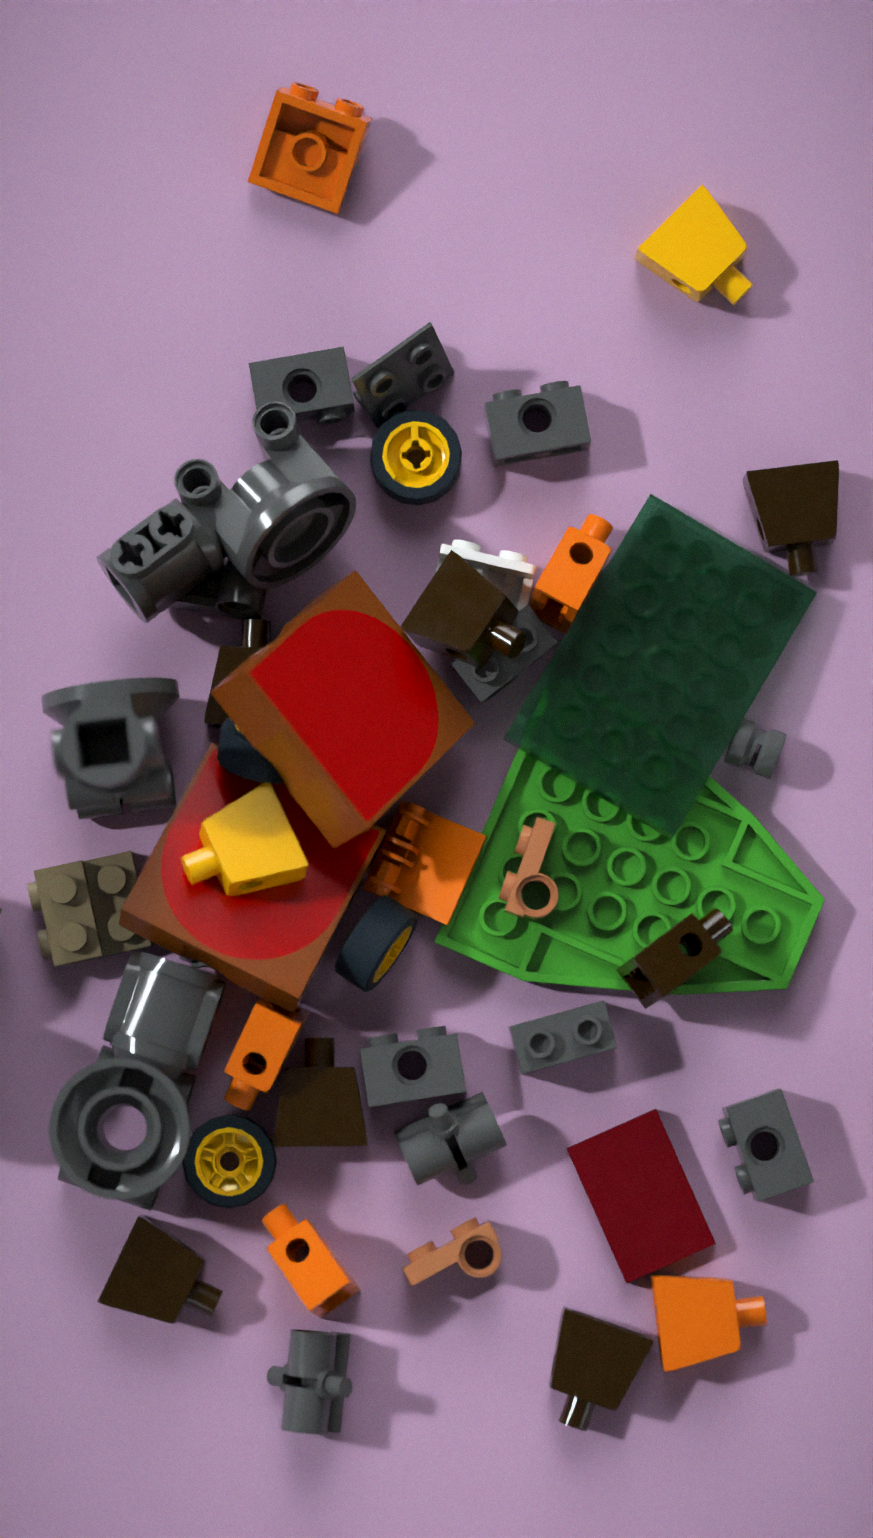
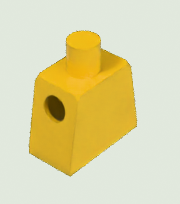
(697, 250)
(247, 846)

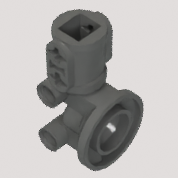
(268, 524)
(112, 744)
(155, 1036)

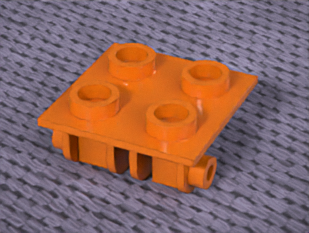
(425, 862)

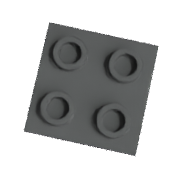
(402, 375)

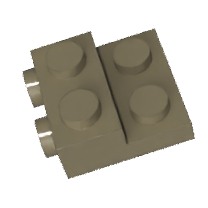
(84, 908)

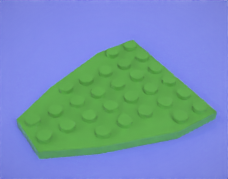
(629, 887)

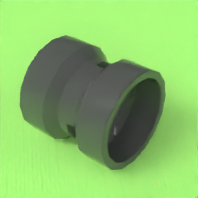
(744, 744)

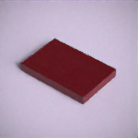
(641, 1196)

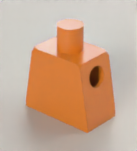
(571, 573)
(272, 1034)
(321, 1277)
(700, 1318)

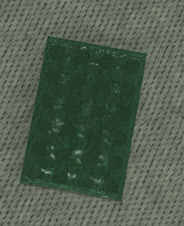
(660, 666)

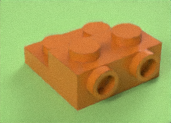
(310, 147)

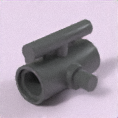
(450, 1140)
(313, 1381)

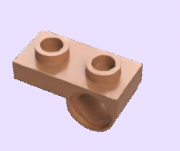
(533, 846)
(429, 1260)

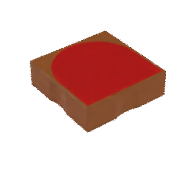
(344, 709)
(259, 938)

